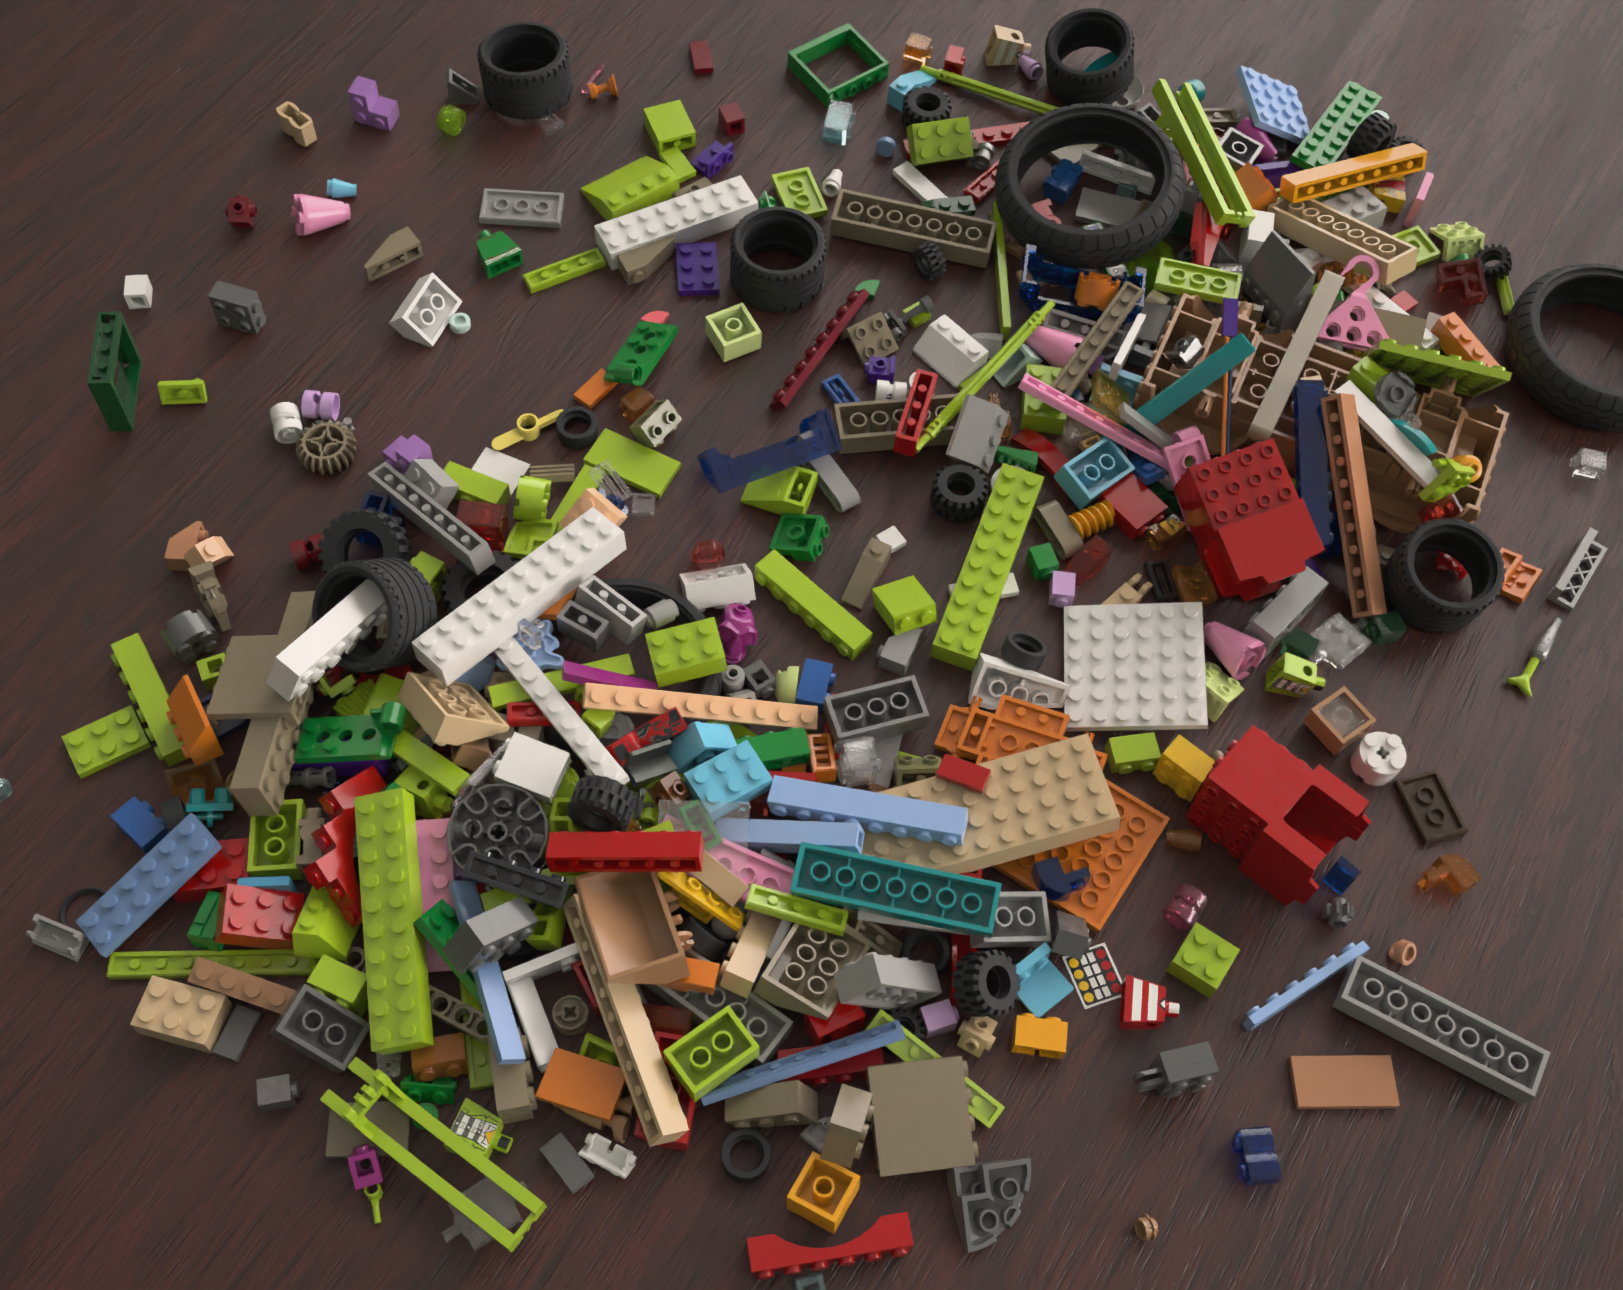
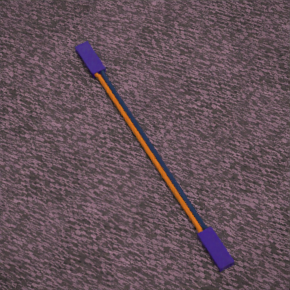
(1229, 329)

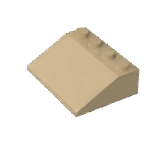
(450, 712)

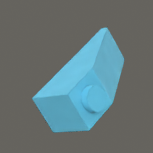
(905, 83)

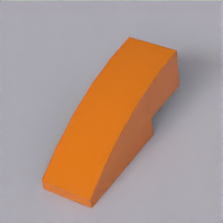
(701, 979)

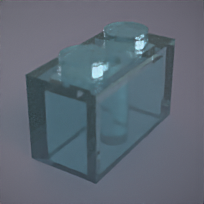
(838, 122)

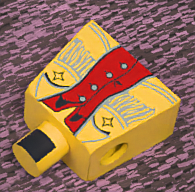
(1390, 192)

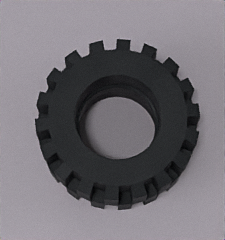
(925, 105)
(1371, 136)
(953, 505)
(601, 804)
(986, 983)

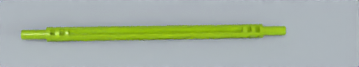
(988, 90)
(984, 374)

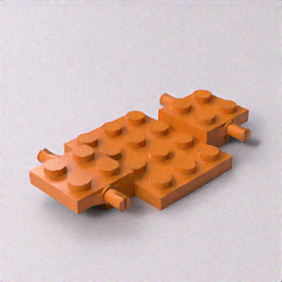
(1011, 730)

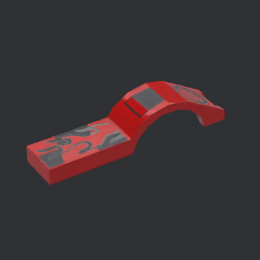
(647, 734)

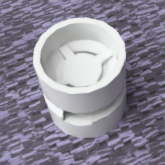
(897, 390)
(286, 422)

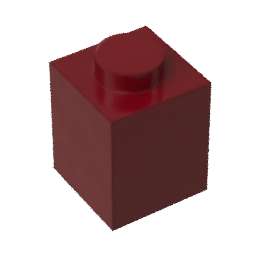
(731, 119)

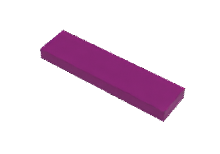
(584, 674)

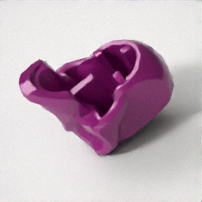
(736, 632)

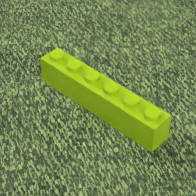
(813, 605)
(150, 695)

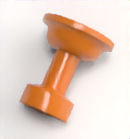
(610, 86)

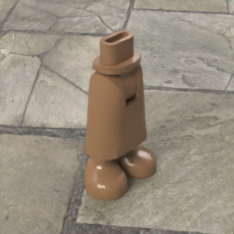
(619, 1124)

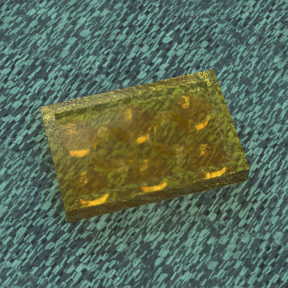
(1108, 395)

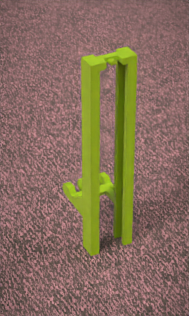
(1181, 135)
(380, 1085)

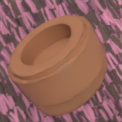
(1403, 952)

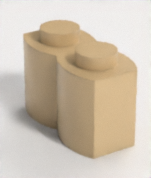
(296, 123)

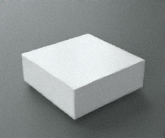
(892, 537)

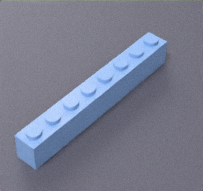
(870, 809)

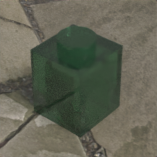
(1385, 628)
(1299, 643)

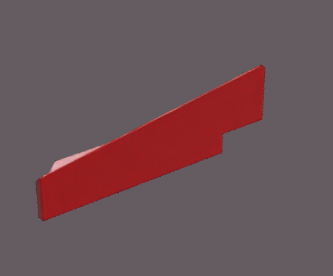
(1204, 235)

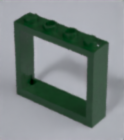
(111, 343)

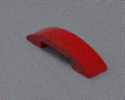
(1048, 455)

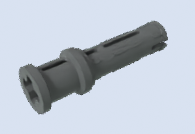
(313, 777)

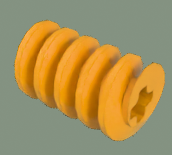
(1093, 518)

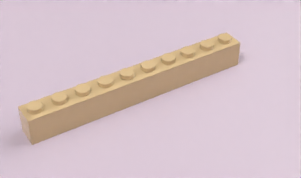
(632, 1040)

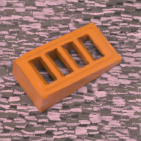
(824, 771)

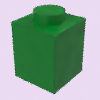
(1042, 561)

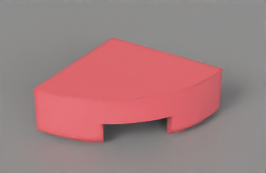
(656, 317)

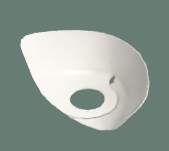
(1133, 94)

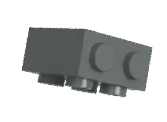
(237, 307)

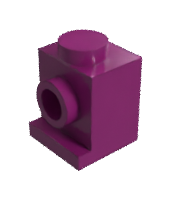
(362, 1175)

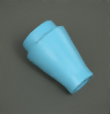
(338, 188)

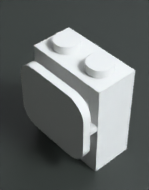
(532, 766)

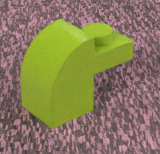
(596, 720)

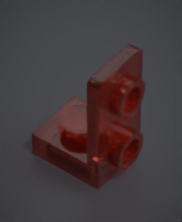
(1443, 508)

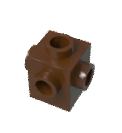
(669, 788)

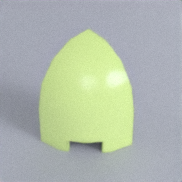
(786, 685)

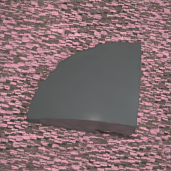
(987, 1198)

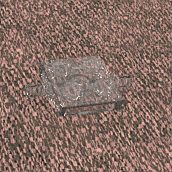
(1339, 641)
(491, 1200)

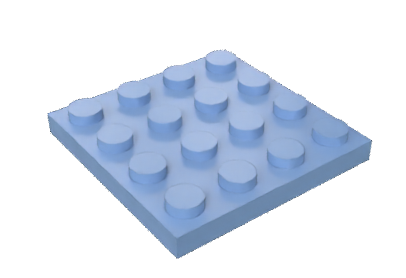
(1273, 105)

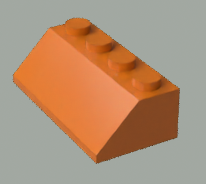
(1459, 340)

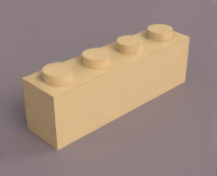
(749, 953)

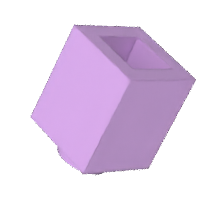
(1061, 589)
(938, 1018)

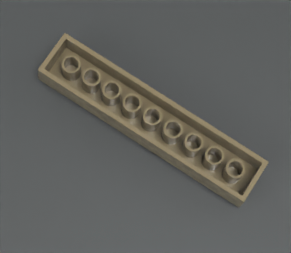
(271, 742)

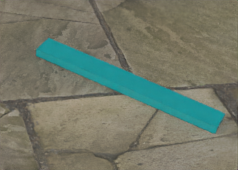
(1194, 381)

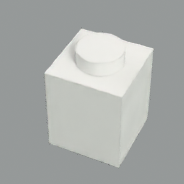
(138, 291)

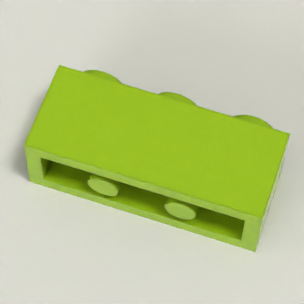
(477, 486)

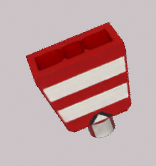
(1144, 1004)

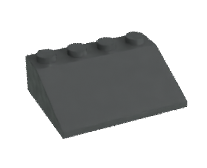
(1279, 282)

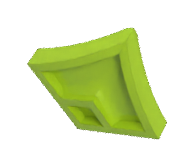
(528, 536)

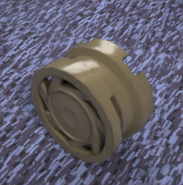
(570, 1015)

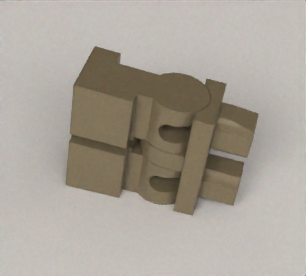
(311, 853)

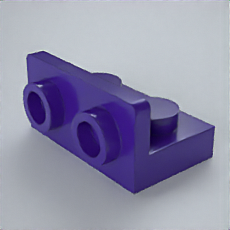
(713, 159)

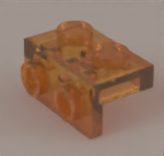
(1194, 583)

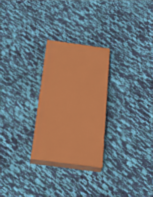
(1343, 1082)

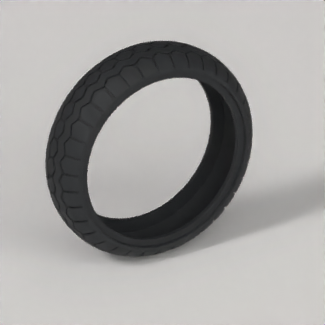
(1090, 125)
(1538, 367)

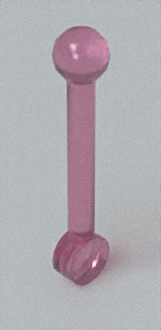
(585, 88)

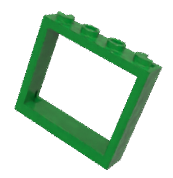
(827, 43)

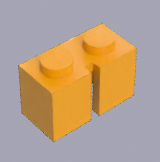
(1041, 1034)

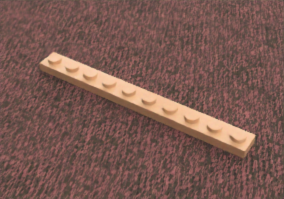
(699, 706)

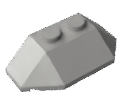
(1080, 327)

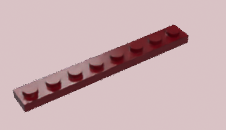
(815, 353)

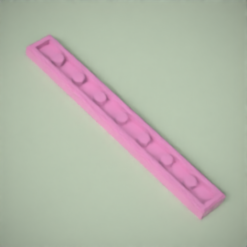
(1093, 419)

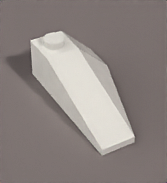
(998, 677)

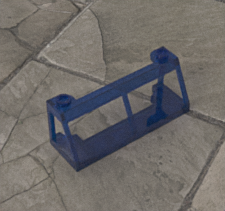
(752, 466)

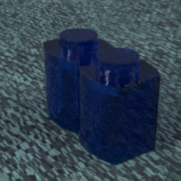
(1257, 1156)

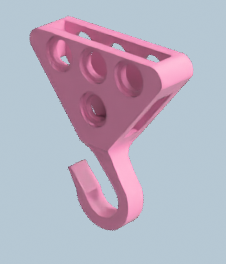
(1357, 303)

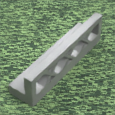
(1573, 570)

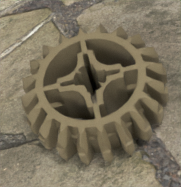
(324, 443)

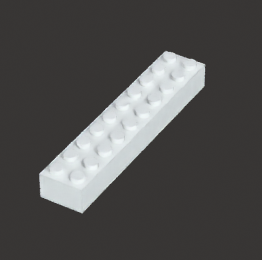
(519, 593)

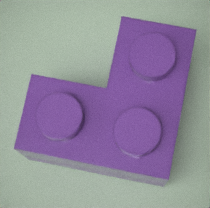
(370, 107)
(403, 451)

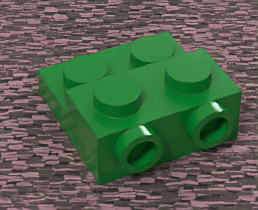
(800, 536)

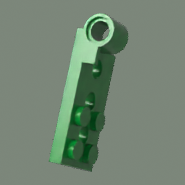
(634, 368)
(384, 722)

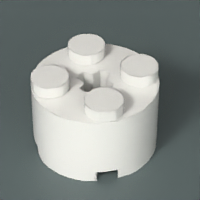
(1378, 758)

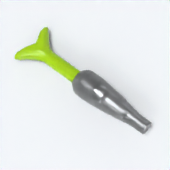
(1537, 654)

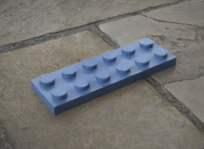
(148, 885)

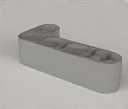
(832, 480)

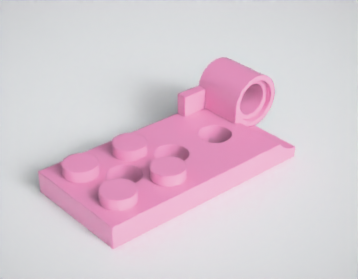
(1185, 443)

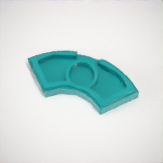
(1418, 438)

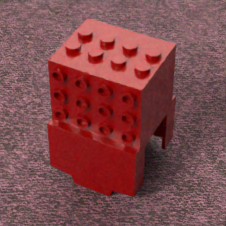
(1247, 521)
(1276, 814)

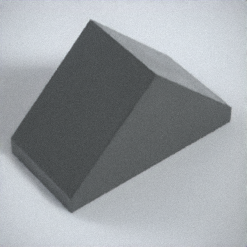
(461, 90)

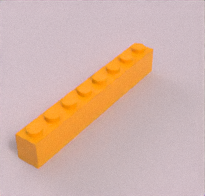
(1352, 173)

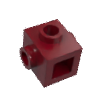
(241, 212)

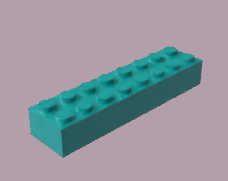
(896, 889)

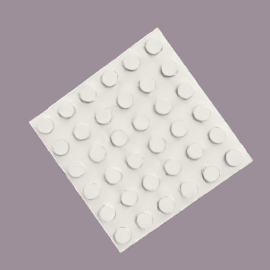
(1135, 667)

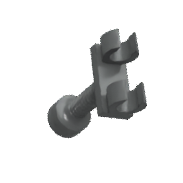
(900, 330)

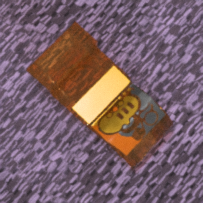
(1165, 532)

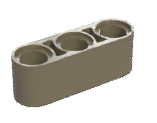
(1058, 529)

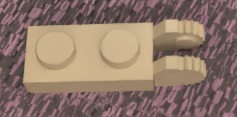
(1127, 594)

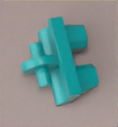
(221, 803)

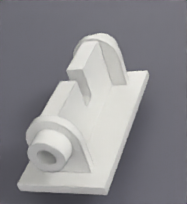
(618, 1162)

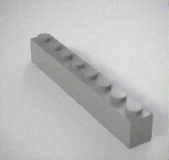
(432, 518)

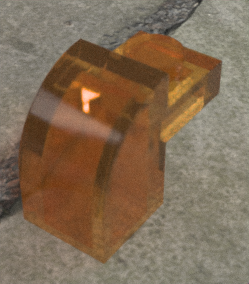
(1455, 873)

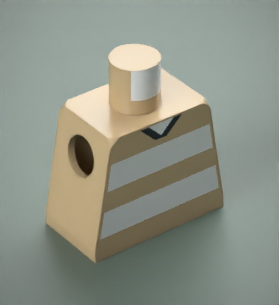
(1005, 47)

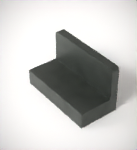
(649, 763)

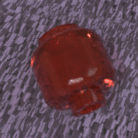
(708, 554)

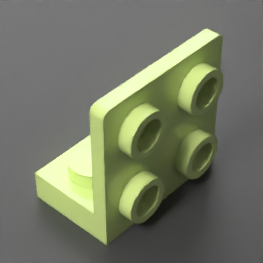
(1459, 239)
(1219, 690)

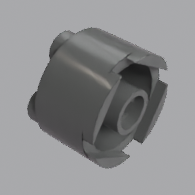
(189, 636)

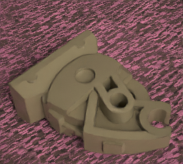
(210, 593)

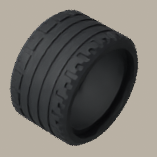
(1090, 29)
(520, 48)
(784, 230)
(1465, 544)
(408, 602)

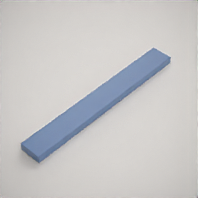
(490, 984)
(806, 1061)

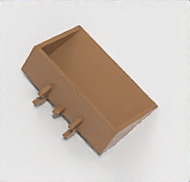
(634, 927)

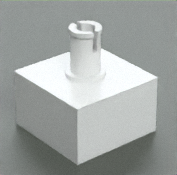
(1255, 235)

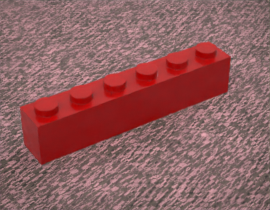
(625, 851)

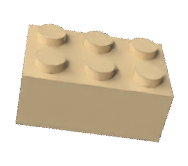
(181, 1014)

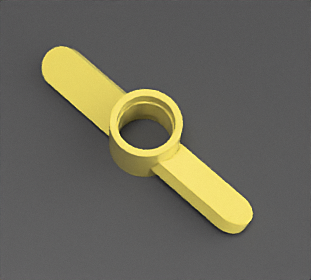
(519, 433)

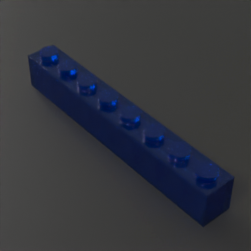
(1313, 455)

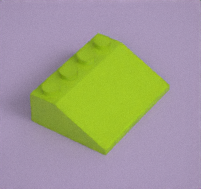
(632, 188)

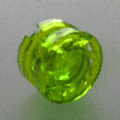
(451, 119)

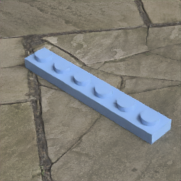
(1296, 990)

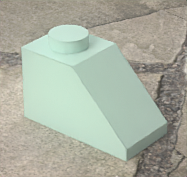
(1015, 366)

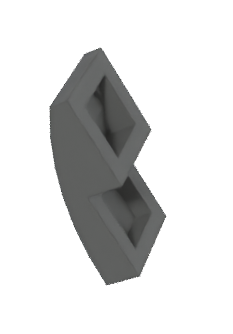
(567, 1163)

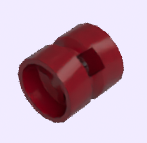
(300, 551)

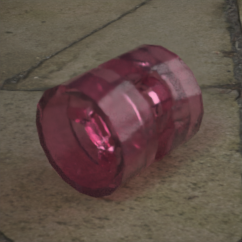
(1185, 907)

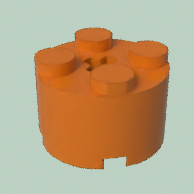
(1096, 290)

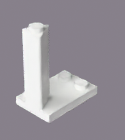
(527, 1001)

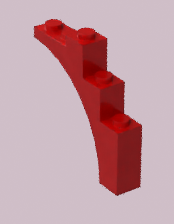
(336, 841)

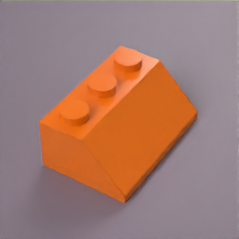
(192, 724)

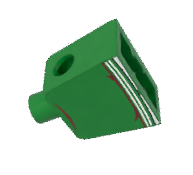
(497, 253)

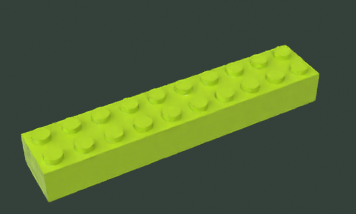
(987, 567)
(390, 905)

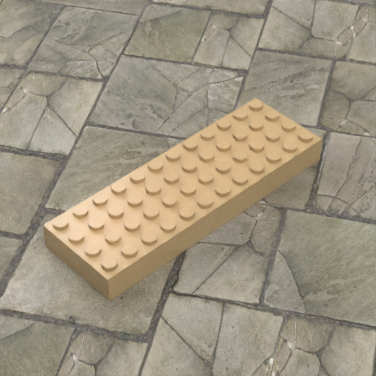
(1026, 808)

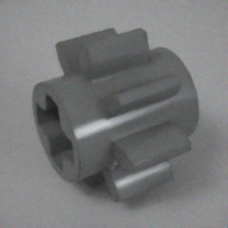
(1338, 912)

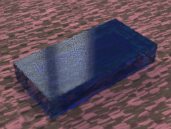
(1341, 875)

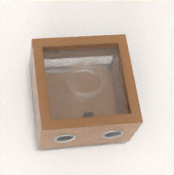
(1339, 720)

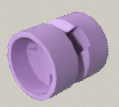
(323, 405)

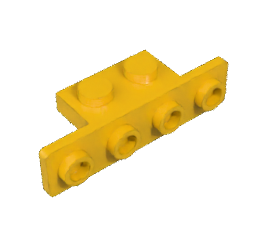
(701, 901)

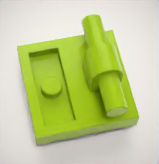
(1450, 480)

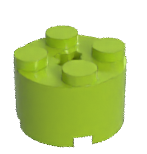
(532, 498)

